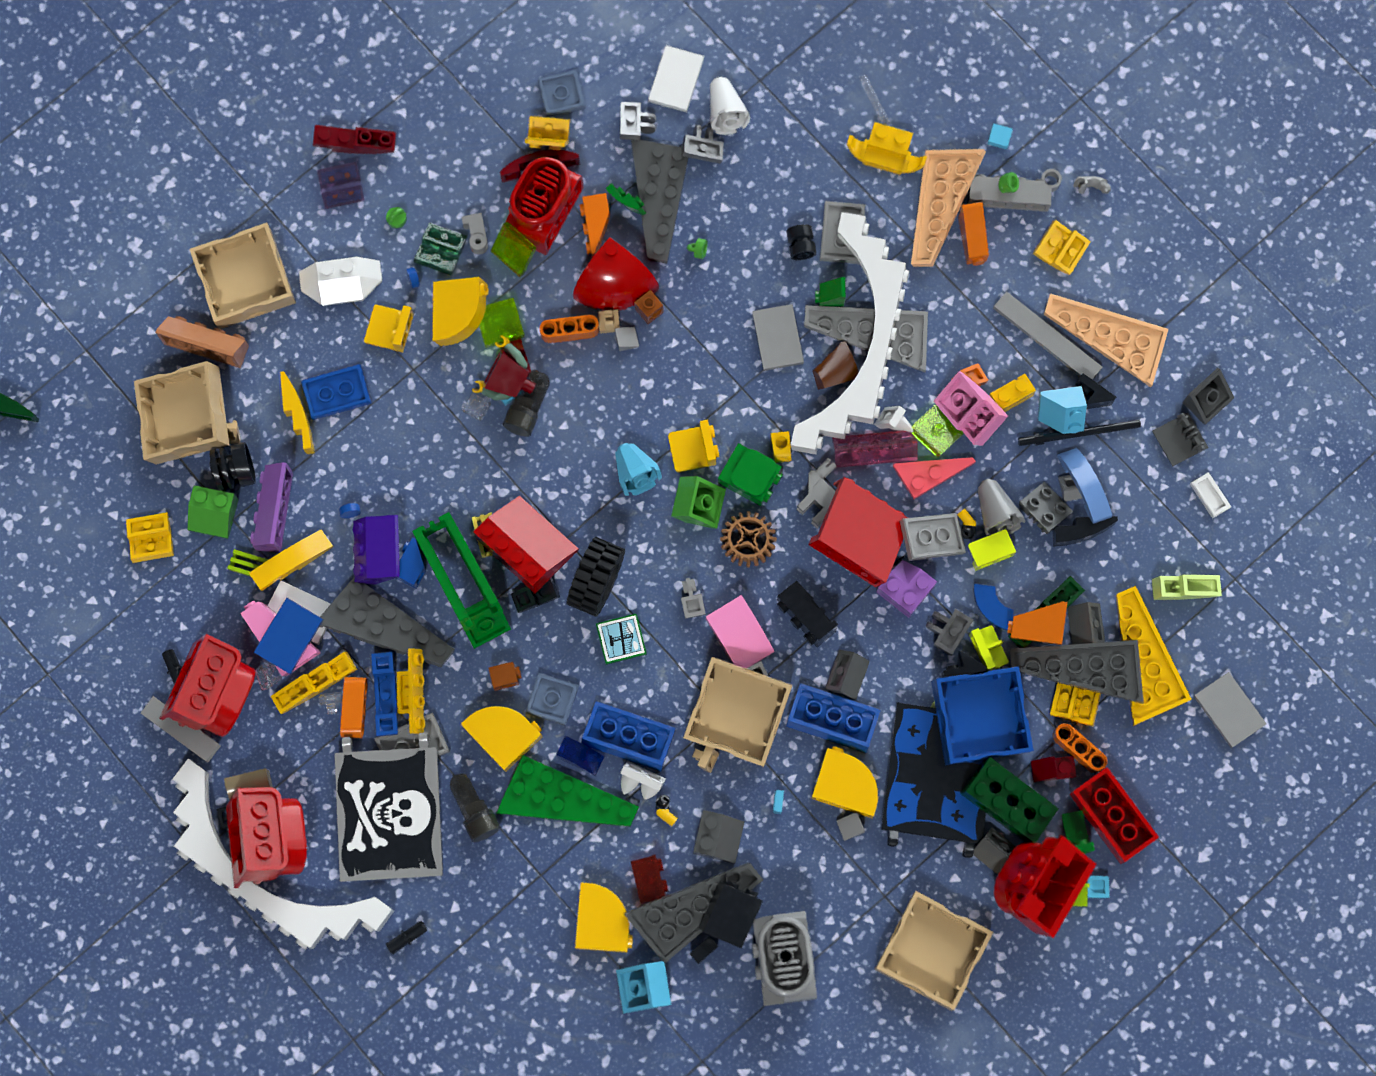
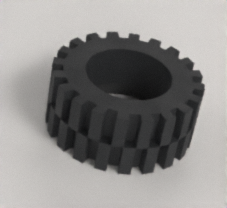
(595, 576)

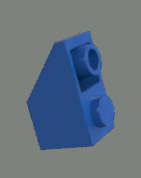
(411, 564)

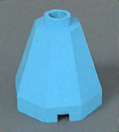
(635, 470)

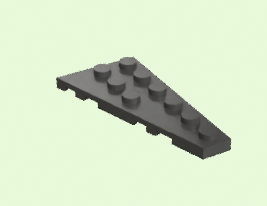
(660, 182)
(374, 620)
(1096, 667)
(675, 919)

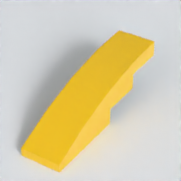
(293, 407)
(291, 559)
(313, 683)

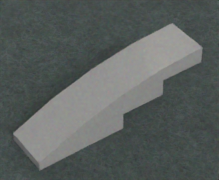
(193, 739)

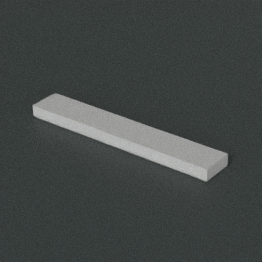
(1046, 336)

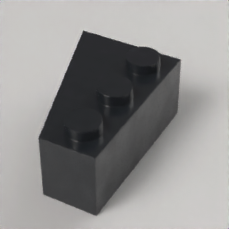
(806, 614)

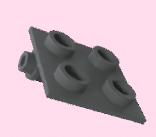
(1180, 439)
(1045, 507)

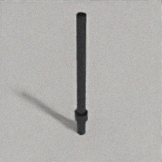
(1040, 438)

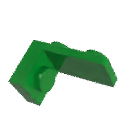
(1076, 831)

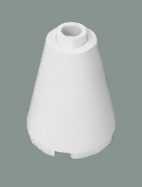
(726, 108)

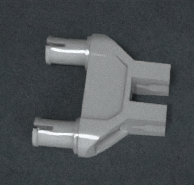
(818, 492)

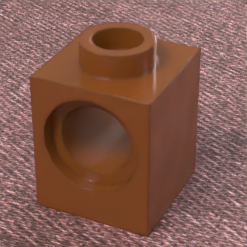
(649, 307)
(504, 675)

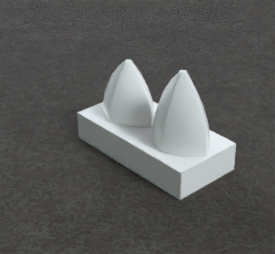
(893, 418)
(633, 774)

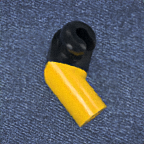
(969, 524)
(662, 810)

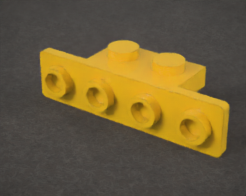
(410, 691)

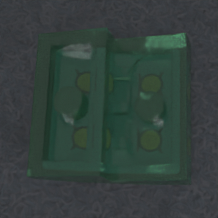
(440, 249)

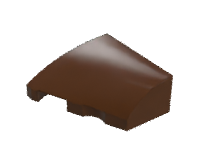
(836, 368)

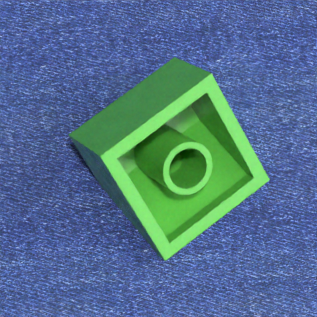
(698, 502)
(211, 511)

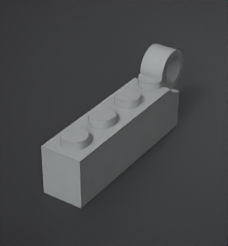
(1031, 194)

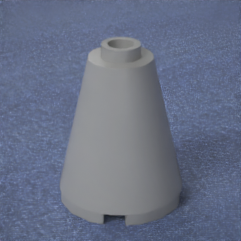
(998, 509)

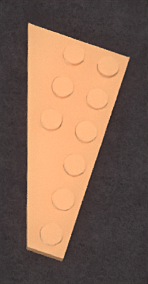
(942, 192)
(1122, 339)

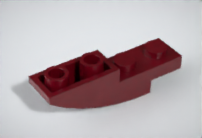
(354, 141)

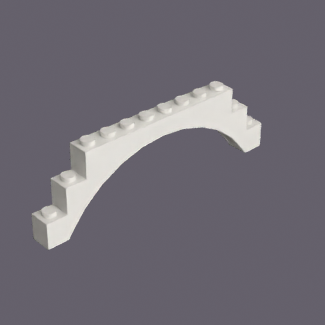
(862, 396)
(205, 848)

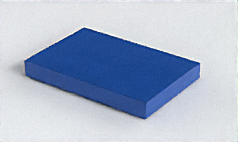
(336, 392)
(288, 635)

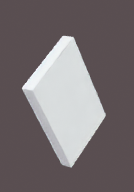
(676, 78)
(302, 598)

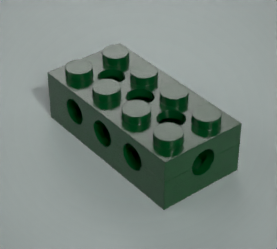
(1022, 796)

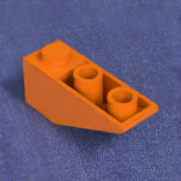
(597, 217)

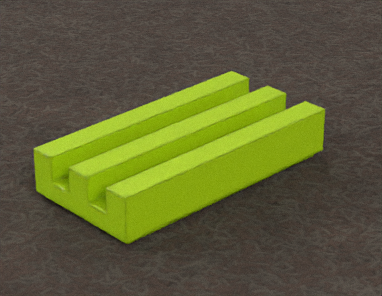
(233, 560)

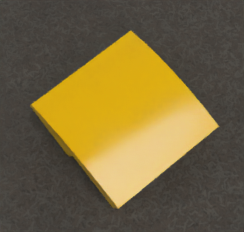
(1061, 247)
(149, 537)
(1075, 704)

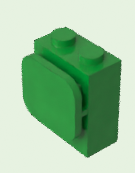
(750, 474)

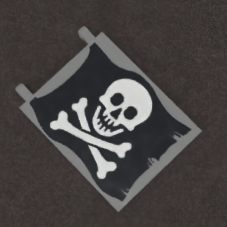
(388, 812)

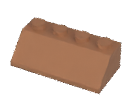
(203, 341)

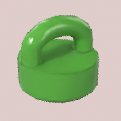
(1008, 183)
(396, 217)
(699, 248)

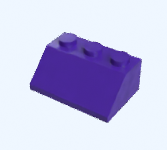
(376, 549)

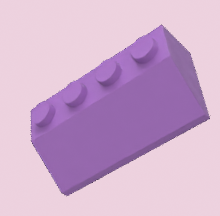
(273, 508)

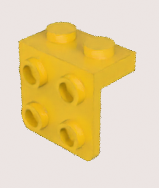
(548, 132)
(693, 447)

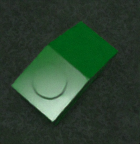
(831, 293)

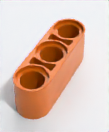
(560, 324)
(353, 707)
(1090, 750)

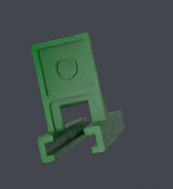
(481, 620)

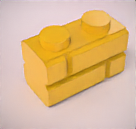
(1013, 393)

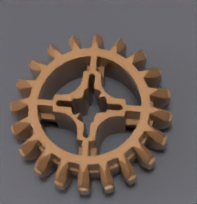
(762, 528)

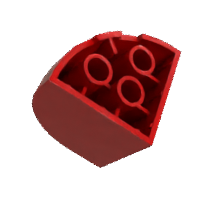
(613, 279)

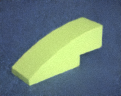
(1186, 587)

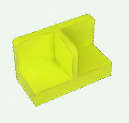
(991, 549)
(988, 648)

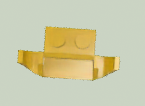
(886, 150)

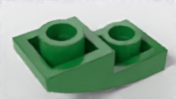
(627, 200)

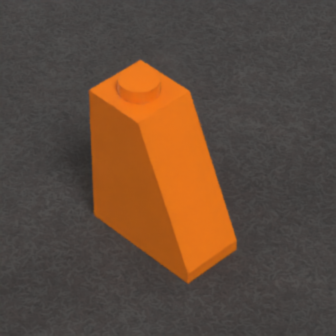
(973, 233)
(1040, 625)

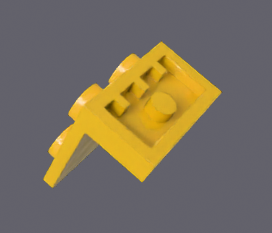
(389, 327)

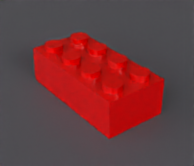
(1114, 815)

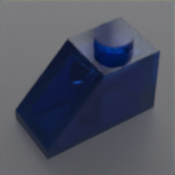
(580, 755)

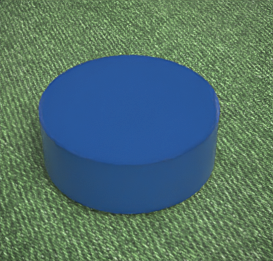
(412, 277)
(349, 510)

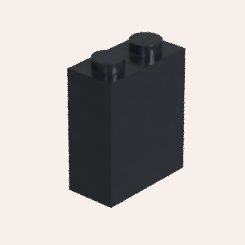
(731, 913)

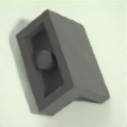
(1086, 623)
(847, 674)
(994, 850)

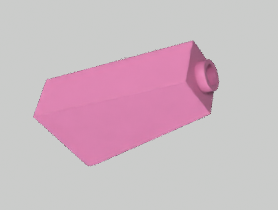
(259, 619)

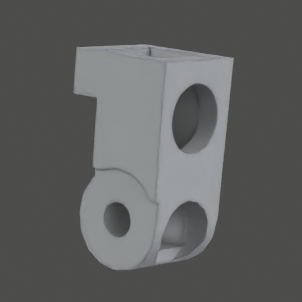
(478, 238)

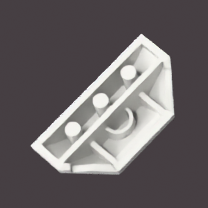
(340, 280)

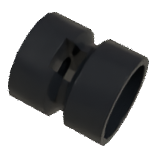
(800, 240)

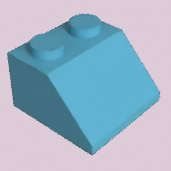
(1063, 409)
(643, 987)

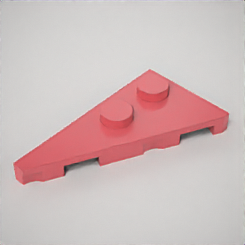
(925, 475)

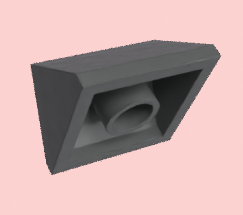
(1209, 397)

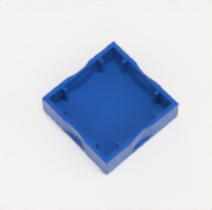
(982, 715)

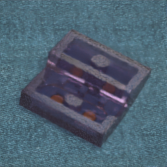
(340, 185)

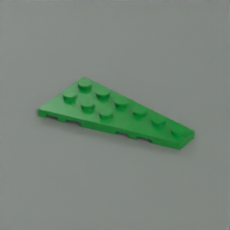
(550, 794)

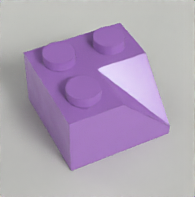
(906, 587)

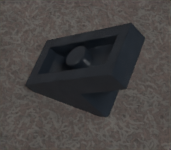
(1099, 396)
(968, 666)

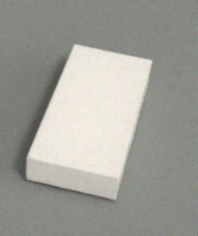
(1210, 495)

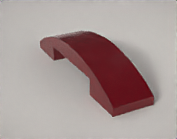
(513, 169)

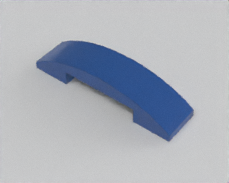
(385, 694)

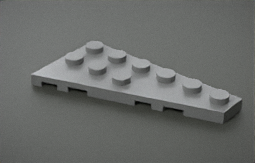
(857, 329)

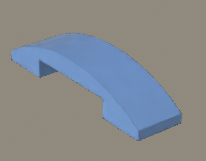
(1087, 484)

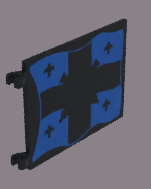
(922, 790)

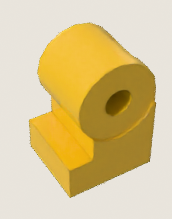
(781, 446)

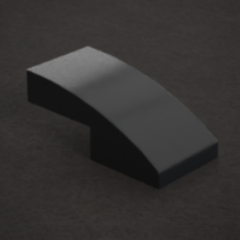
(526, 599)

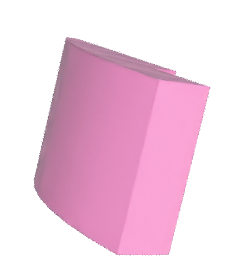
(970, 409)
(739, 633)

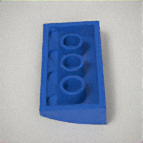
(833, 718)
(628, 736)

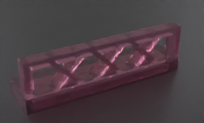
(875, 450)

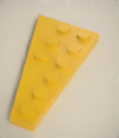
(1160, 679)

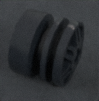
(232, 467)

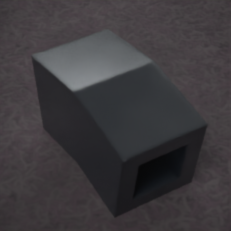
(703, 950)

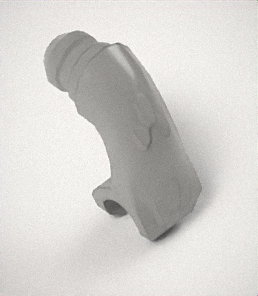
(1092, 181)

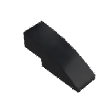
(1081, 530)

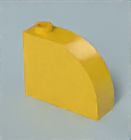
(457, 309)
(502, 734)
(846, 784)
(601, 921)

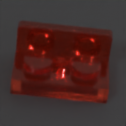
(648, 878)

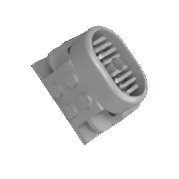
(780, 980)

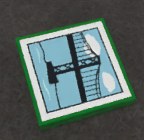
(621, 639)

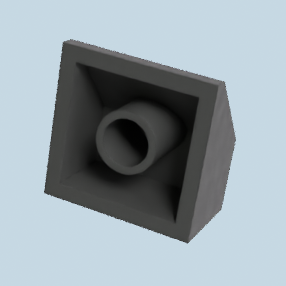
(718, 836)

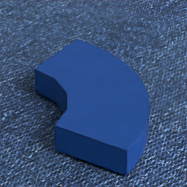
(991, 607)

